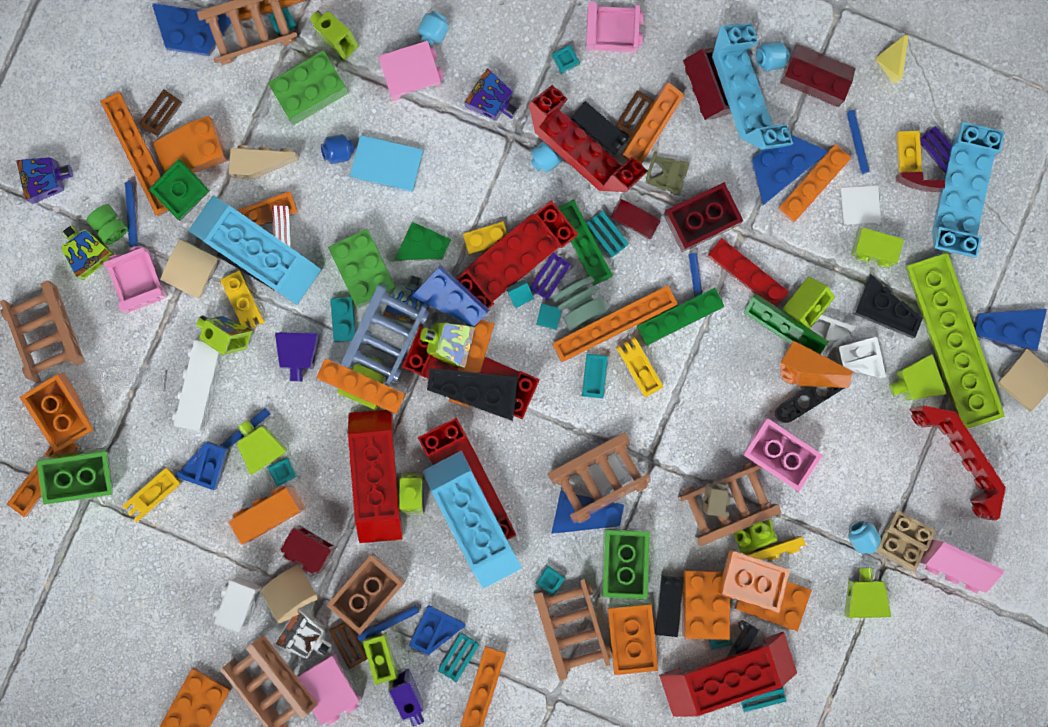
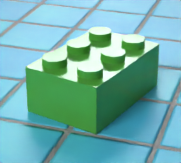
(308, 87)
(361, 267)
(75, 475)
(625, 564)

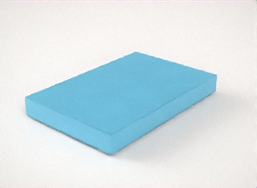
(386, 163)

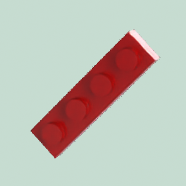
(747, 273)

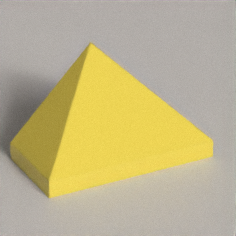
(893, 59)

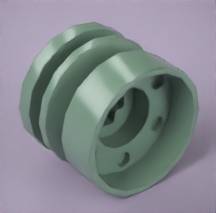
(580, 302)

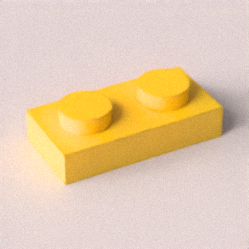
(908, 151)
(484, 238)

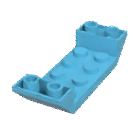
(743, 89)
(965, 189)
(255, 249)
(471, 520)

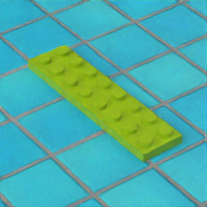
(954, 341)

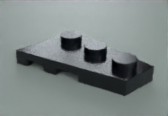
(885, 309)

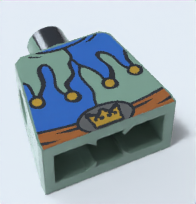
(404, 295)

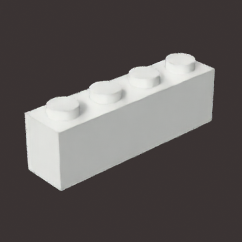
(198, 387)

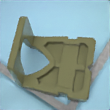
(672, 175)

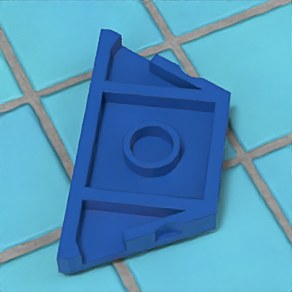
(185, 32)
(782, 165)

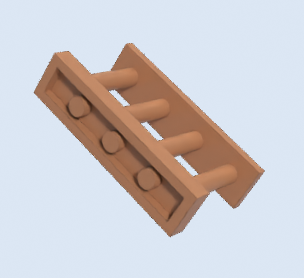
(231, 9)
(64, 332)
(581, 466)
(746, 517)
(551, 623)
(282, 677)

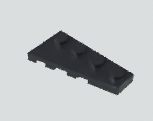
(482, 391)

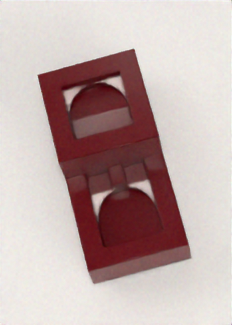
(915, 181)
(635, 219)

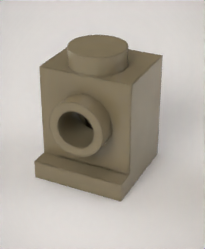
(716, 499)

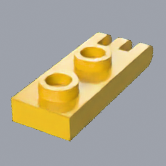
(242, 299)
(640, 368)
(152, 494)
(772, 551)

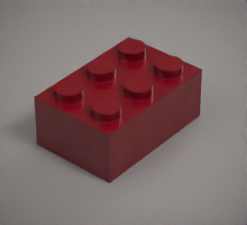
(703, 217)

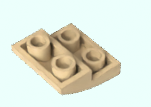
(189, 268)
(1026, 380)
(905, 540)
(288, 593)

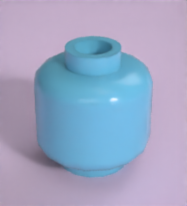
(433, 28)
(772, 56)
(545, 157)
(864, 537)

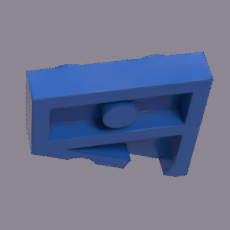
(205, 466)
(434, 630)

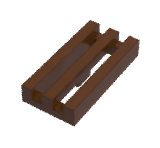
(625, 130)
(157, 131)
(343, 652)

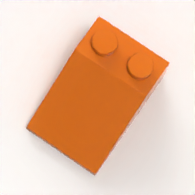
(193, 143)
(811, 369)
(57, 411)

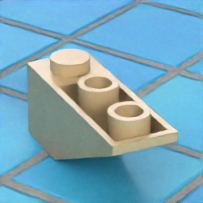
(252, 163)

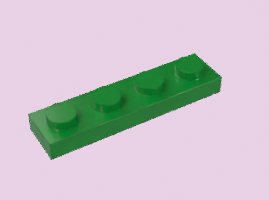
(585, 245)
(681, 316)
(783, 324)

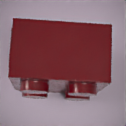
(307, 549)

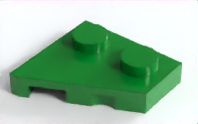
(422, 244)

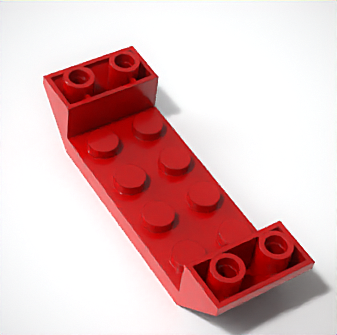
(578, 148)
(517, 253)
(420, 361)
(451, 439)
(374, 476)
(989, 502)
(730, 679)

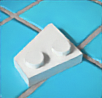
(833, 331)
(862, 357)

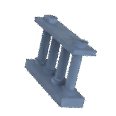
(363, 335)

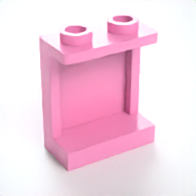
(613, 28)
(410, 69)
(135, 279)
(330, 690)

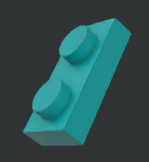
(342, 319)

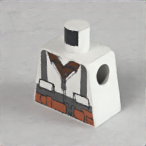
(303, 635)

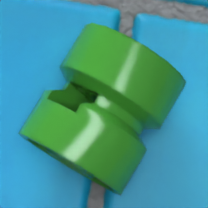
(105, 222)

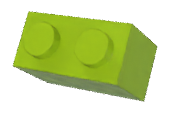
(877, 247)
(809, 302)
(380, 658)

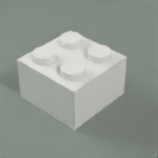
(238, 604)

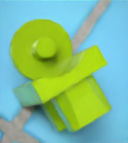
(756, 536)

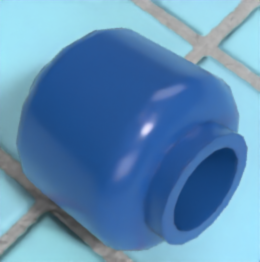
(337, 149)

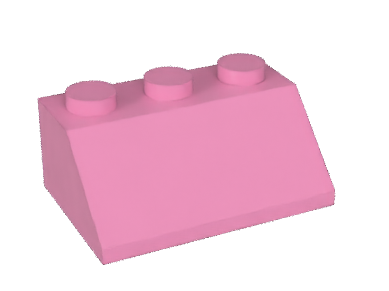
(782, 454)
(960, 566)

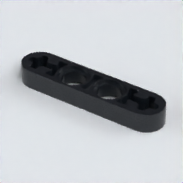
(814, 400)

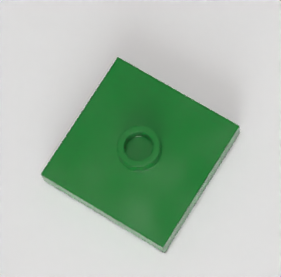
(179, 189)

